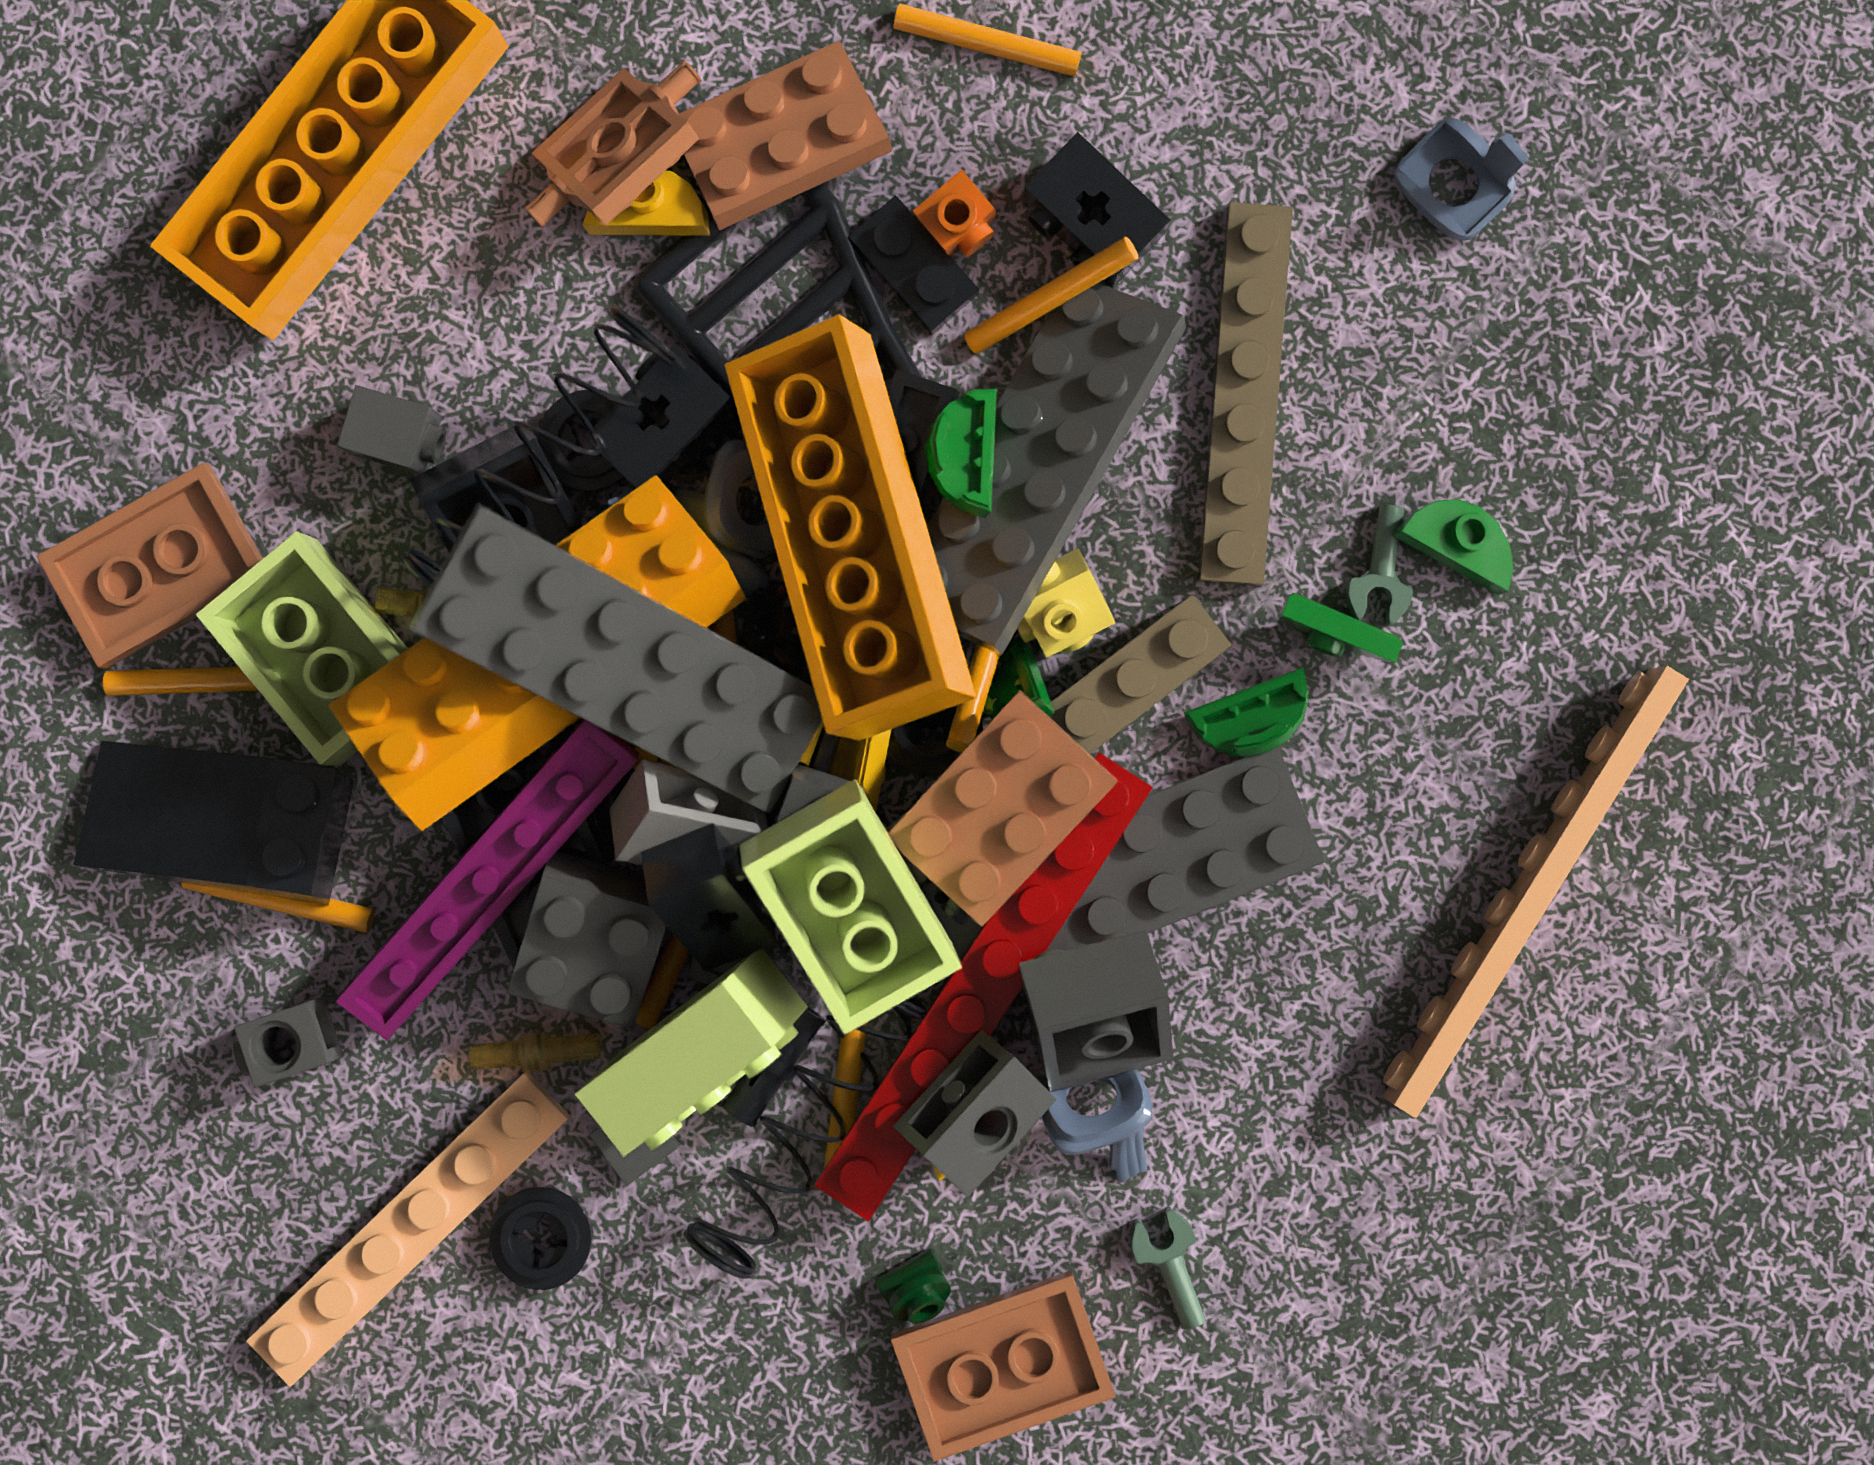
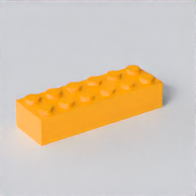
(327, 152)
(849, 530)
(449, 727)

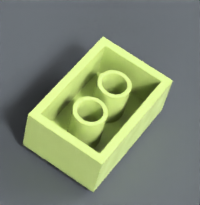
(303, 639)
(849, 906)
(694, 1055)

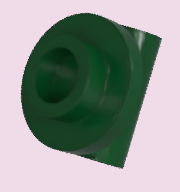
(915, 1288)

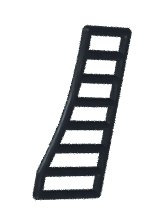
(851, 276)

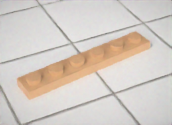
(408, 1228)

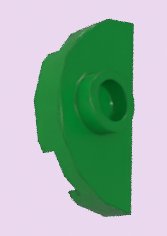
(963, 451)
(1463, 540)
(1334, 631)
(1017, 673)
(1253, 718)

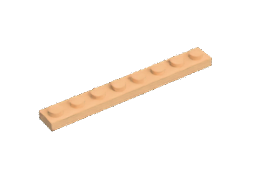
(1546, 865)

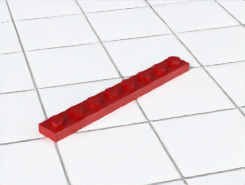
(977, 995)

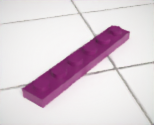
(487, 877)

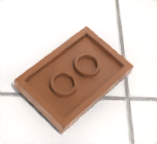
(783, 135)
(150, 565)
(1001, 808)
(1002, 1365)

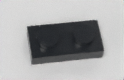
(913, 265)

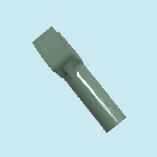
(1382, 570)
(1171, 1265)

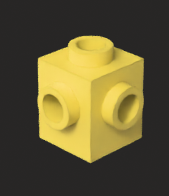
(1066, 608)

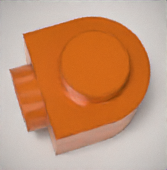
(957, 216)

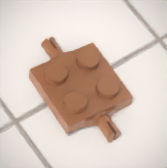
(615, 146)

